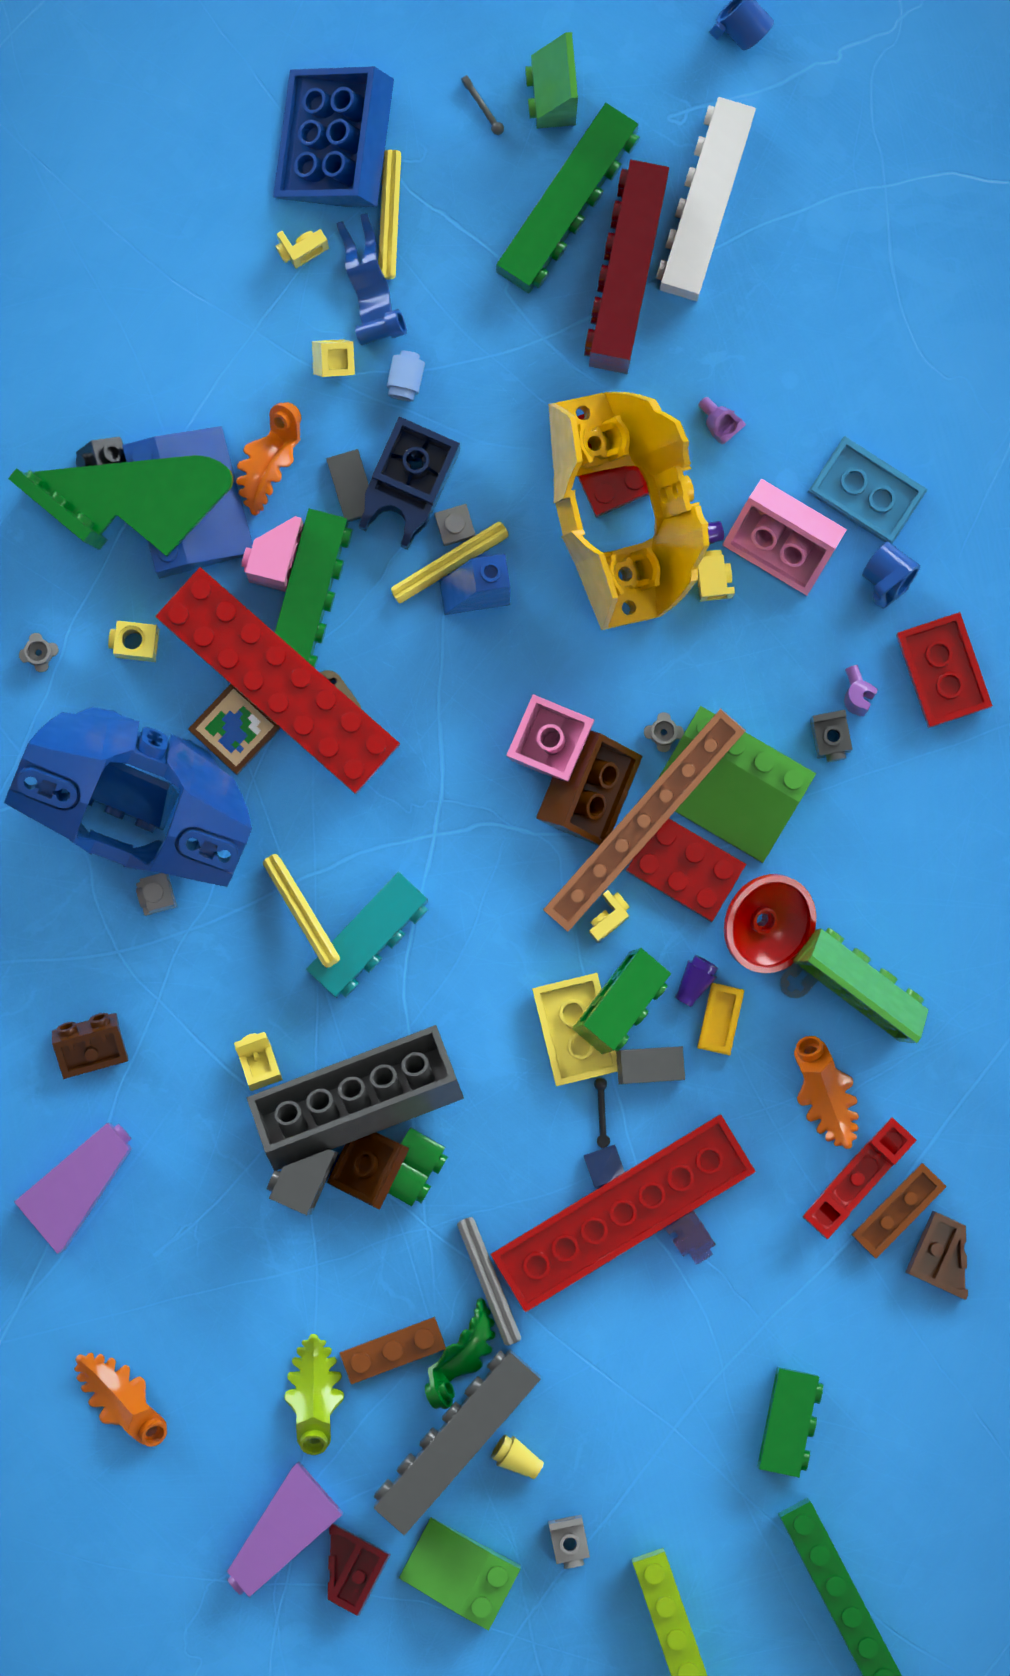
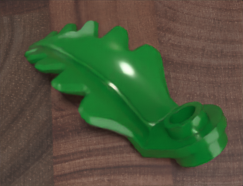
(460, 1357)

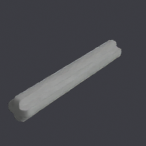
(489, 1281)

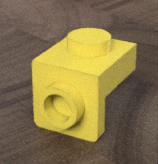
(258, 1060)

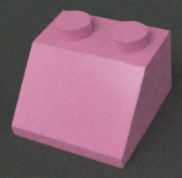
(273, 555)
(550, 738)

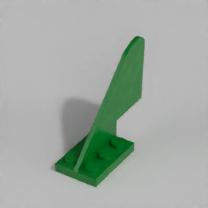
(153, 496)

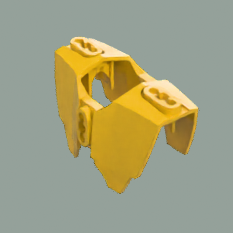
(629, 432)

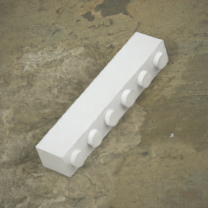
(707, 198)

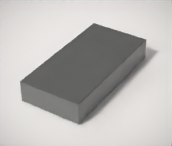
(349, 483)
(650, 1065)

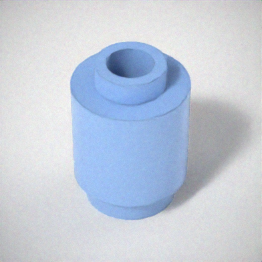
(405, 376)

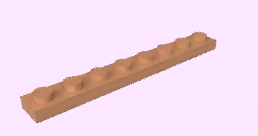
(644, 819)

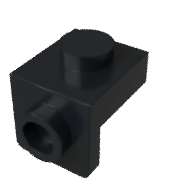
(101, 452)

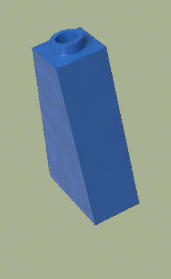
(477, 585)

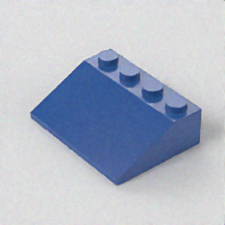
(334, 136)
(224, 530)
(136, 795)

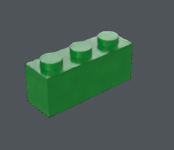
(622, 1002)
(789, 1422)

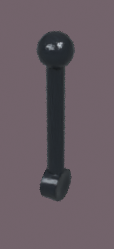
(602, 1140)

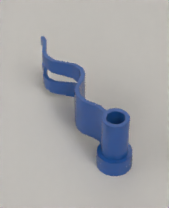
(371, 289)

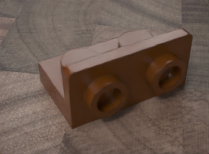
(89, 1045)

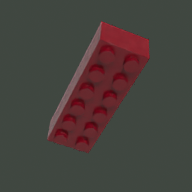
(629, 260)

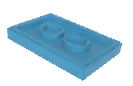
(867, 490)

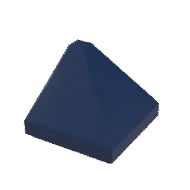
(604, 1165)

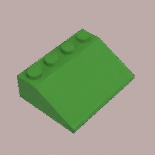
(746, 792)
(863, 986)

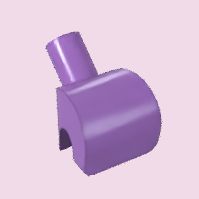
(721, 420)
(854, 696)

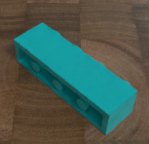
(369, 933)

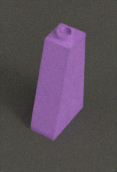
(72, 1188)
(287, 1526)

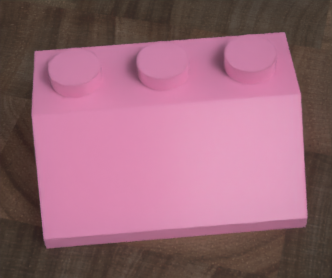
(784, 537)

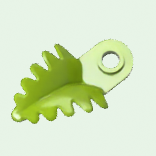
(314, 1394)

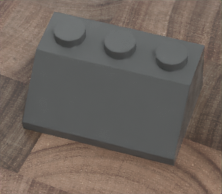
(302, 1181)

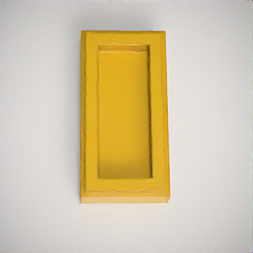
(720, 1019)

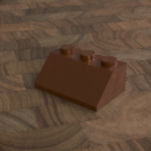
(595, 792)

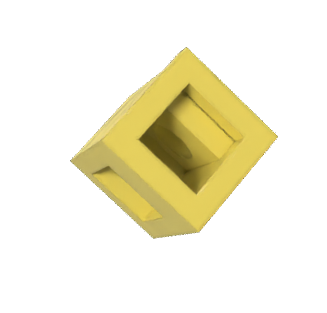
(714, 576)

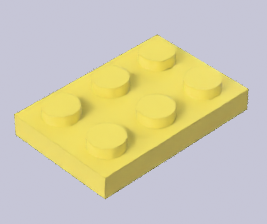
(559, 1010)

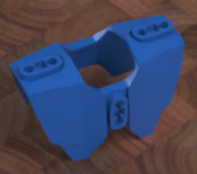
(73, 754)

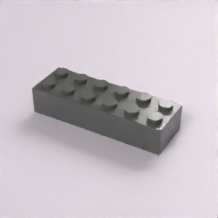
(355, 1098)
(456, 1442)

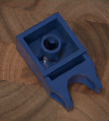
(408, 490)

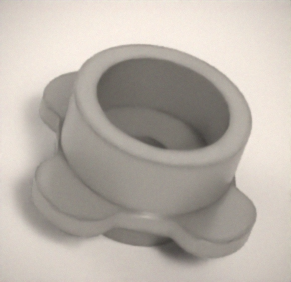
(36, 643)
(654, 732)

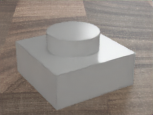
(454, 525)

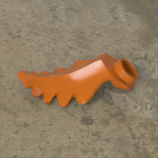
(269, 455)
(825, 1090)
(122, 1399)

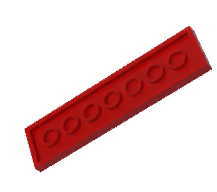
(277, 680)
(622, 1213)

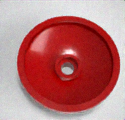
(784, 927)

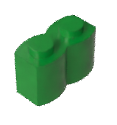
(422, 1158)

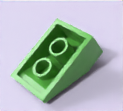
(553, 84)
(460, 1573)

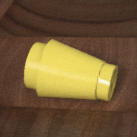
(516, 1457)

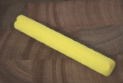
(389, 213)
(449, 562)
(301, 911)

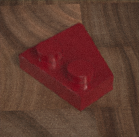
(353, 1569)

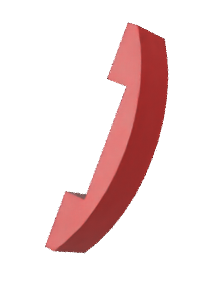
(858, 1177)

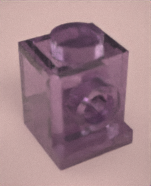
(691, 1237)

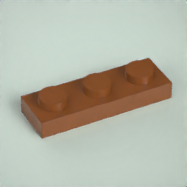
(898, 1210)
(392, 1350)

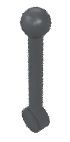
(497, 127)

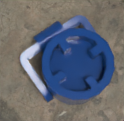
(744, 22)
(890, 573)

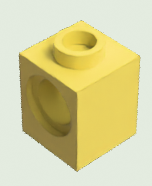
(333, 358)
(147, 649)

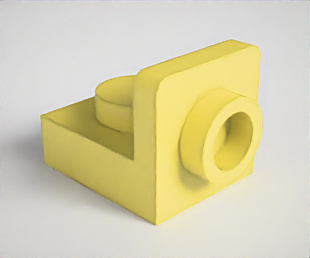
(307, 247)
(606, 922)

